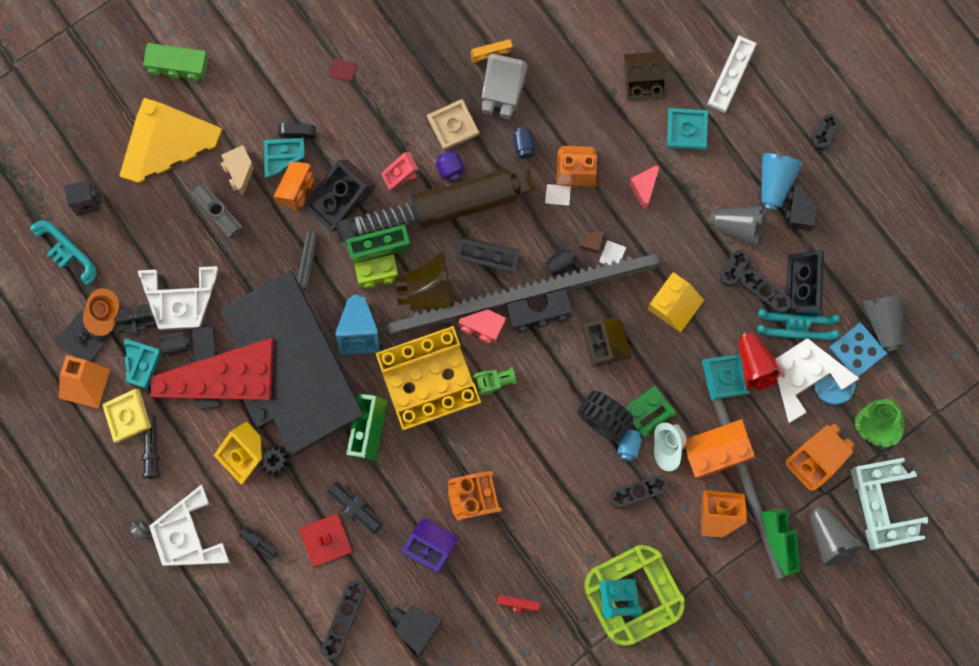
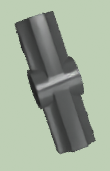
(224, 219)

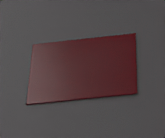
(342, 70)

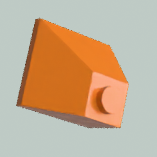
(722, 513)

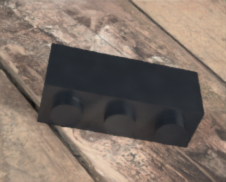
(487, 254)

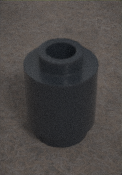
(560, 262)
(175, 343)

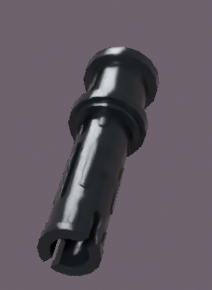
(150, 457)

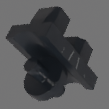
(134, 322)

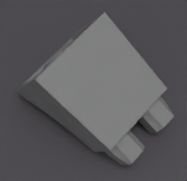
(503, 84)

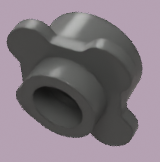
(140, 529)

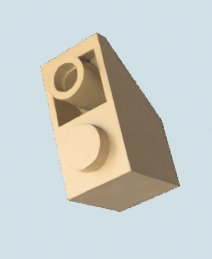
(239, 166)

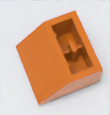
(295, 185)

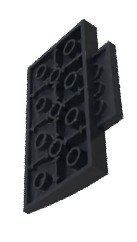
(308, 383)

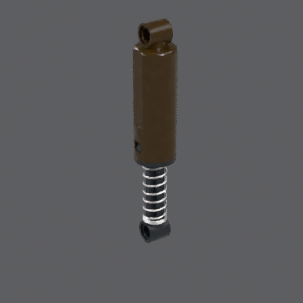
(444, 203)

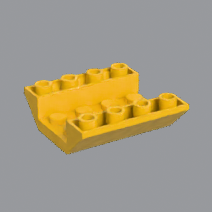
(422, 365)

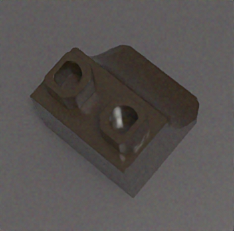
(425, 286)

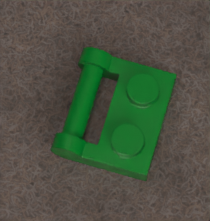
(645, 406)

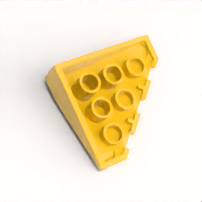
(163, 138)

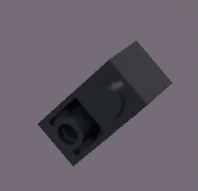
(801, 210)

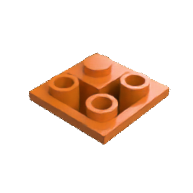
(82, 382)

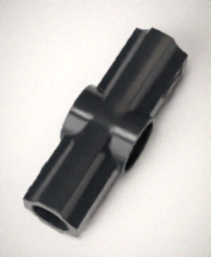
(354, 508)

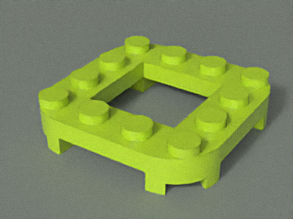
(661, 581)

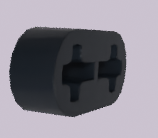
(292, 130)
(828, 133)
(730, 265)

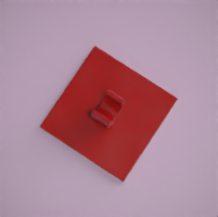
(325, 540)

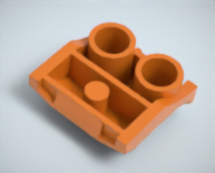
(473, 495)

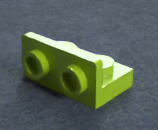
(376, 272)

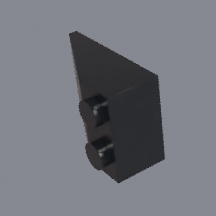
(339, 194)

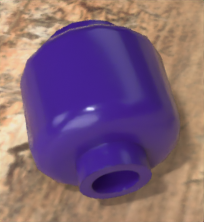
(450, 165)

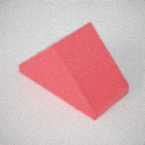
(643, 185)

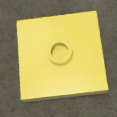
(126, 415)

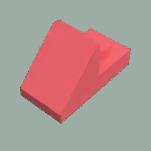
(400, 171)

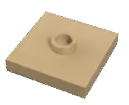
(453, 125)

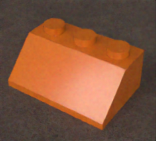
(719, 449)

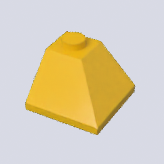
(240, 452)

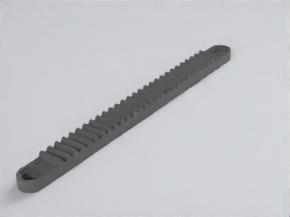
(530, 293)

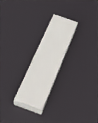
(731, 74)

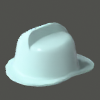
(668, 445)

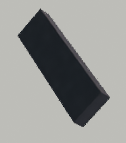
(205, 348)

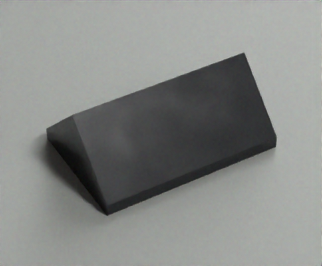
(805, 282)

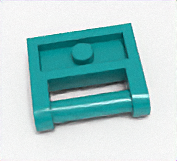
(619, 591)

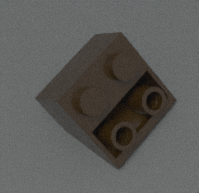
(645, 75)
(605, 341)

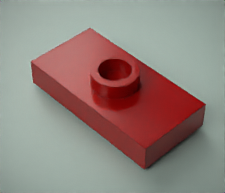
(518, 605)

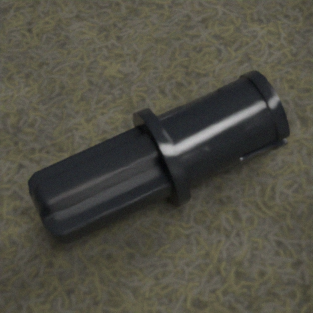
(259, 543)

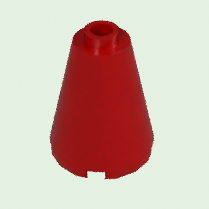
(758, 364)

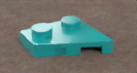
(279, 154)
(140, 363)

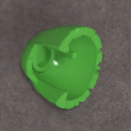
(881, 422)

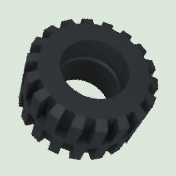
(605, 415)

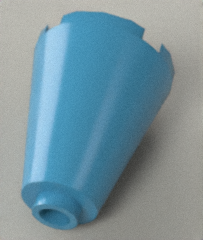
(777, 178)

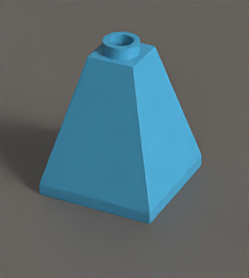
(357, 328)

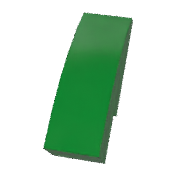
(782, 540)

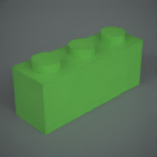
(175, 62)

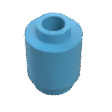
(629, 445)

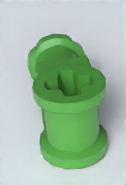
(494, 380)

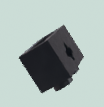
(82, 197)

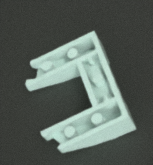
(880, 531)

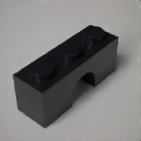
(522, 317)

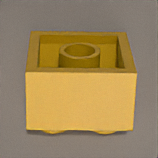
(676, 302)

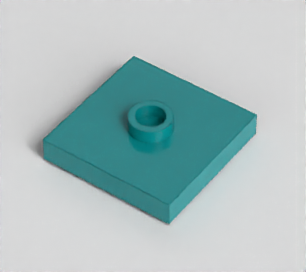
(687, 129)
(724, 377)

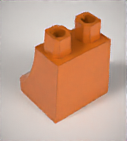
(576, 166)
(820, 457)

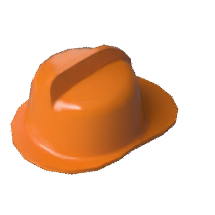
(100, 312)

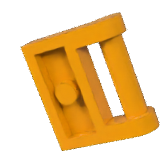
(498, 48)

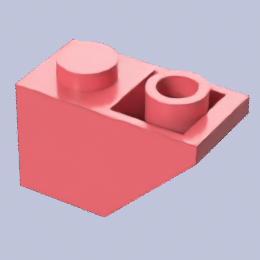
(483, 324)

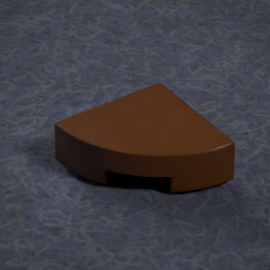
(592, 241)

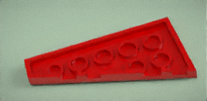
(231, 375)

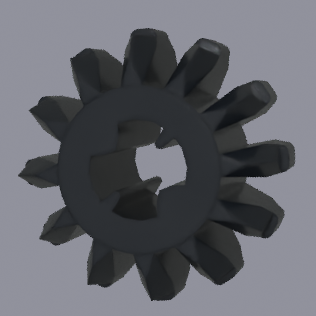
(279, 466)

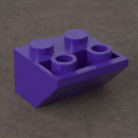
(430, 545)

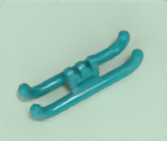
(65, 250)
(798, 326)

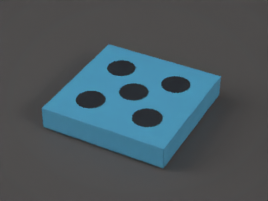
(857, 350)

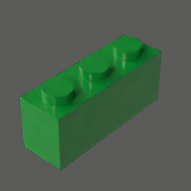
(378, 244)
(367, 429)

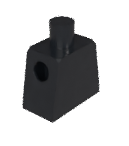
(415, 627)

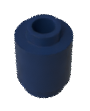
(523, 143)

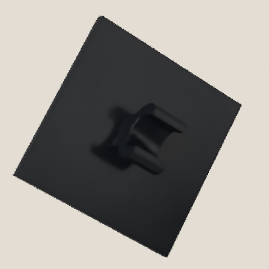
(80, 341)

